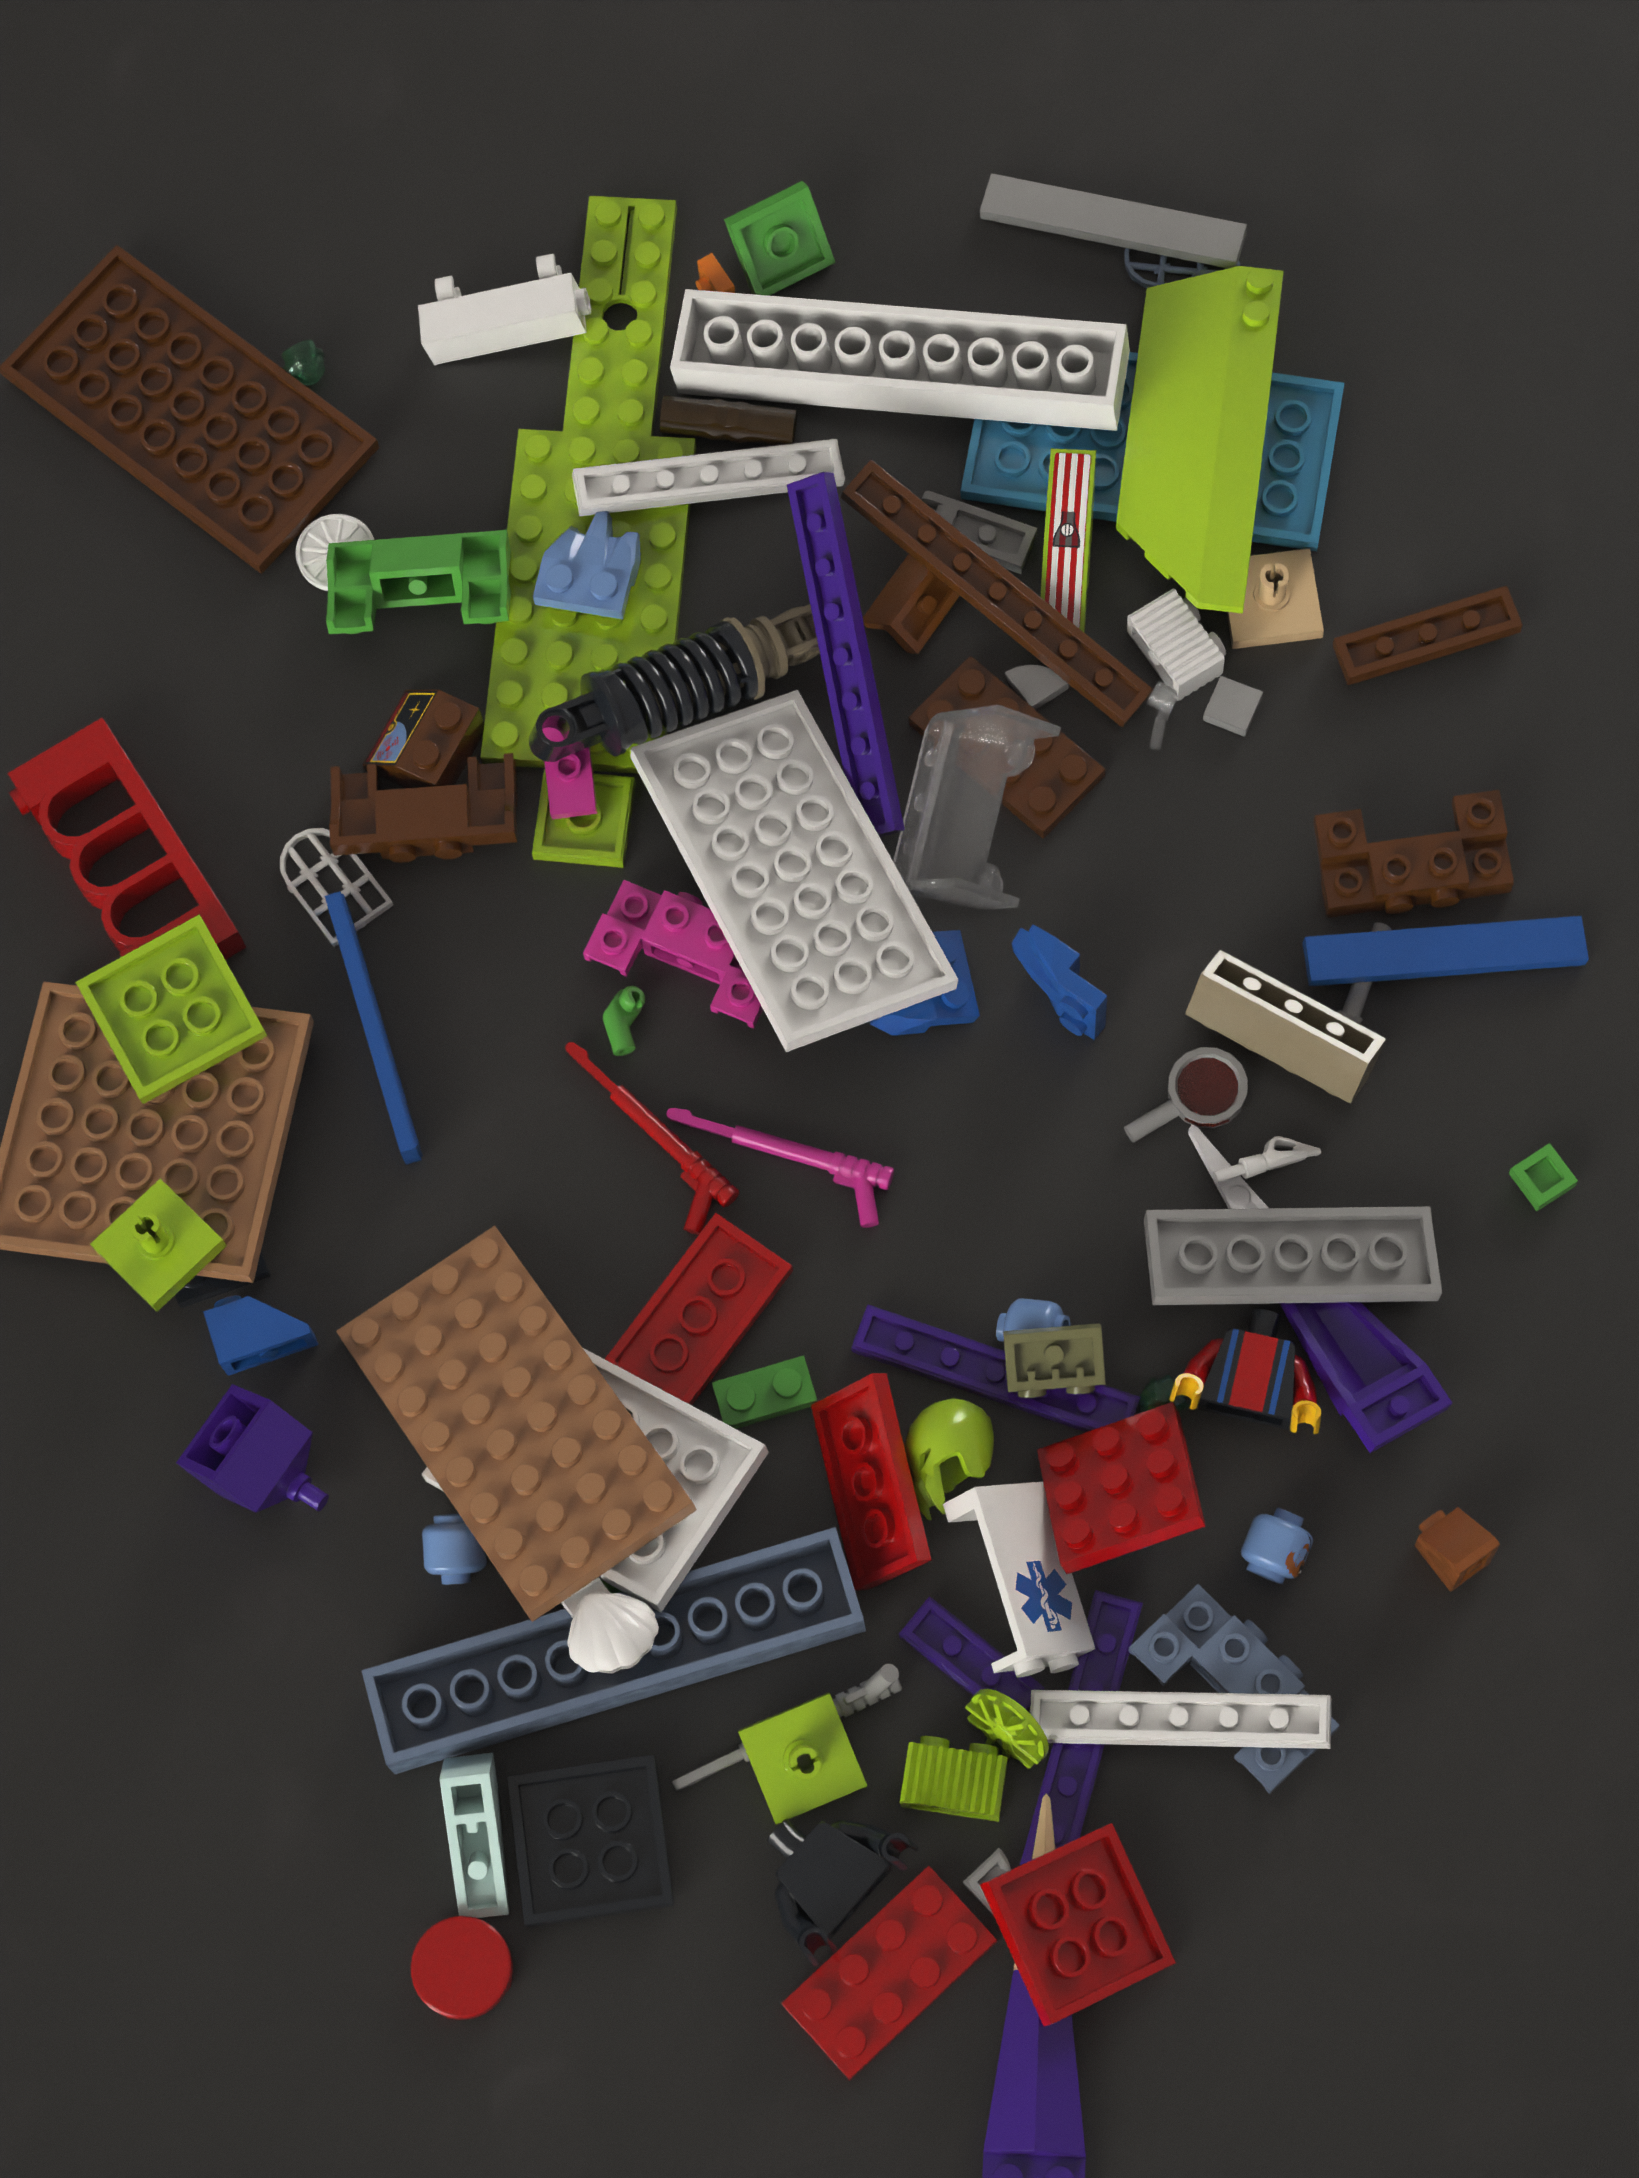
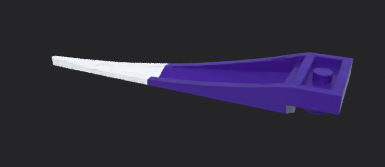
(1358, 1359)

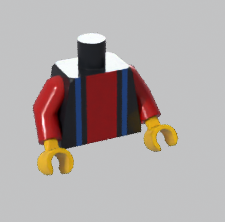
(1252, 1377)

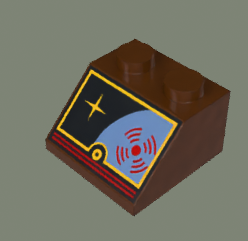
(427, 739)

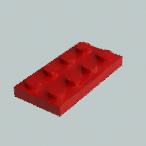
(701, 1311)
(870, 1482)
(889, 1972)

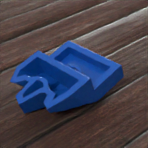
(1057, 971)
(946, 1009)

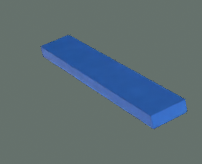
(1445, 951)
(374, 1028)

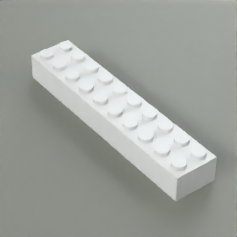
(901, 359)

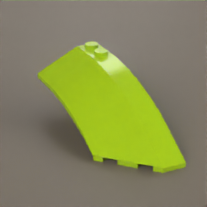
(1201, 429)

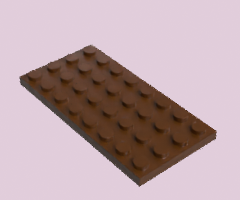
(189, 408)

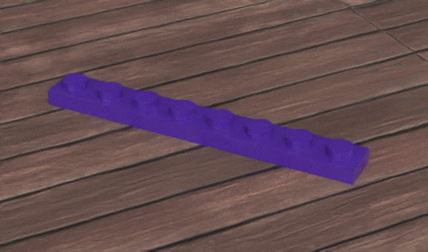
(844, 649)

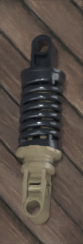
(677, 684)

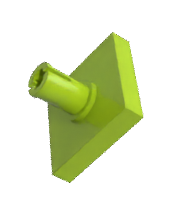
(158, 1245)
(802, 1758)

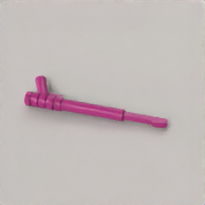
(846, 1170)

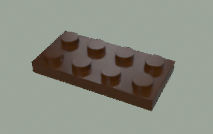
(1060, 768)

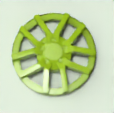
(1006, 1726)

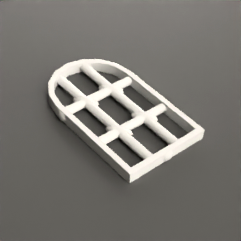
(310, 874)

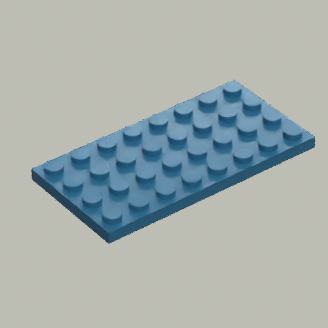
(1012, 459)

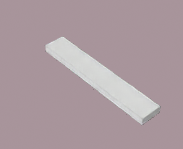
(703, 477)
(1184, 1718)

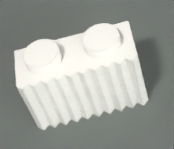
(1177, 643)

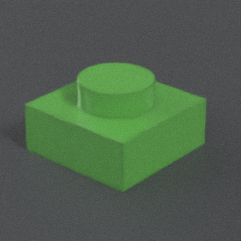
(1543, 1177)

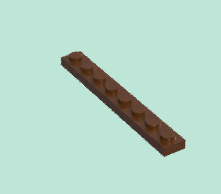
(996, 593)

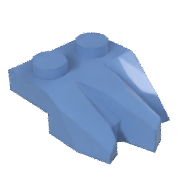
(589, 570)

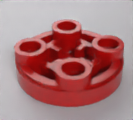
(461, 1967)

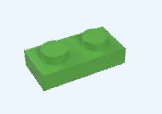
(765, 1393)

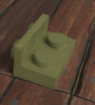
(1054, 1359)

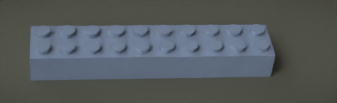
(527, 1682)

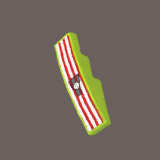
(1068, 532)

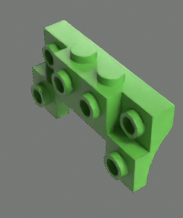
(417, 573)

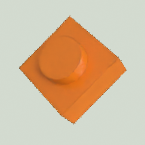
(712, 276)

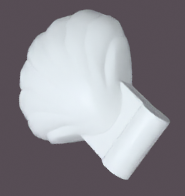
(608, 1629)

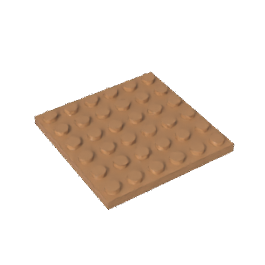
(89, 1148)

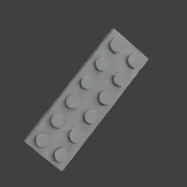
(1291, 1255)

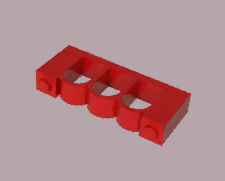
(77, 770)

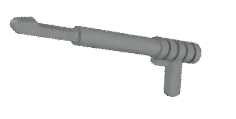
(877, 1686)

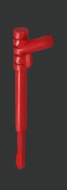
(697, 1173)

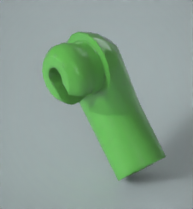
(620, 1016)

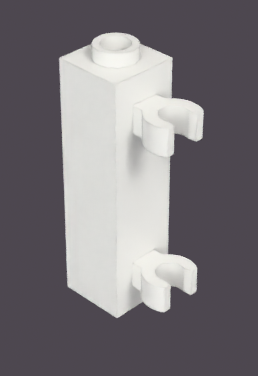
(503, 317)

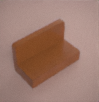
(911, 605)

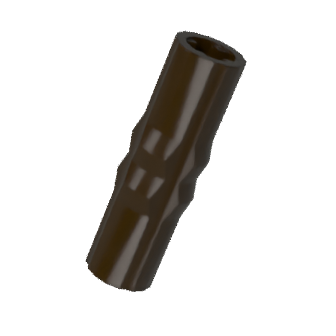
(728, 421)

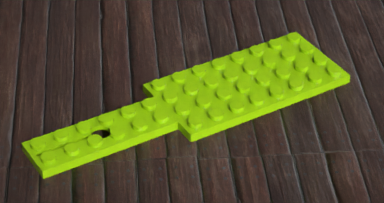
(606, 422)

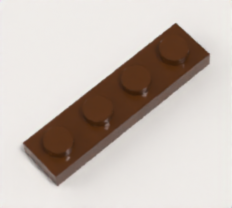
(1427, 635)

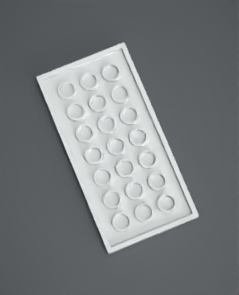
(793, 870)

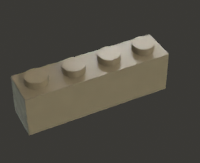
(1285, 1026)

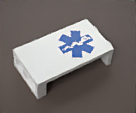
(1032, 1584)

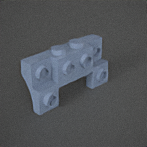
(1232, 1661)

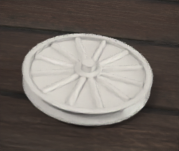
(314, 542)

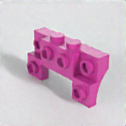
(677, 933)

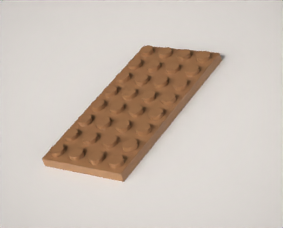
(515, 1423)

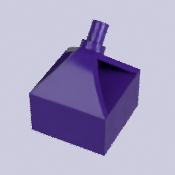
(253, 1453)

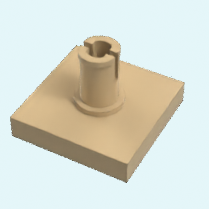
(1278, 602)

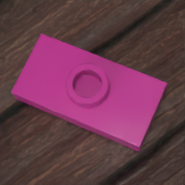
(570, 782)

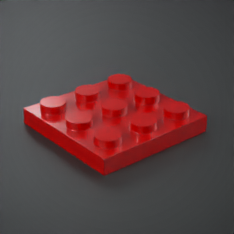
(1120, 1488)
(1077, 1924)

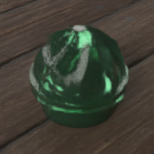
(304, 362)
(1158, 1393)

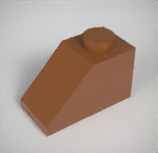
(1455, 1546)

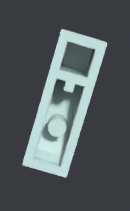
(475, 1834)

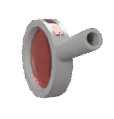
(1203, 1090)

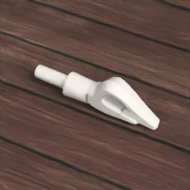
(1269, 1160)

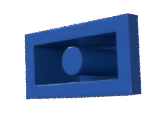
(254, 1333)

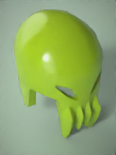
(945, 1448)

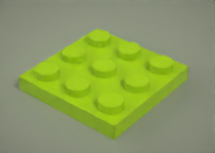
(171, 1009)

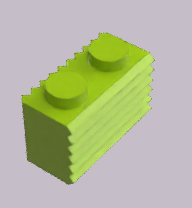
(954, 1779)

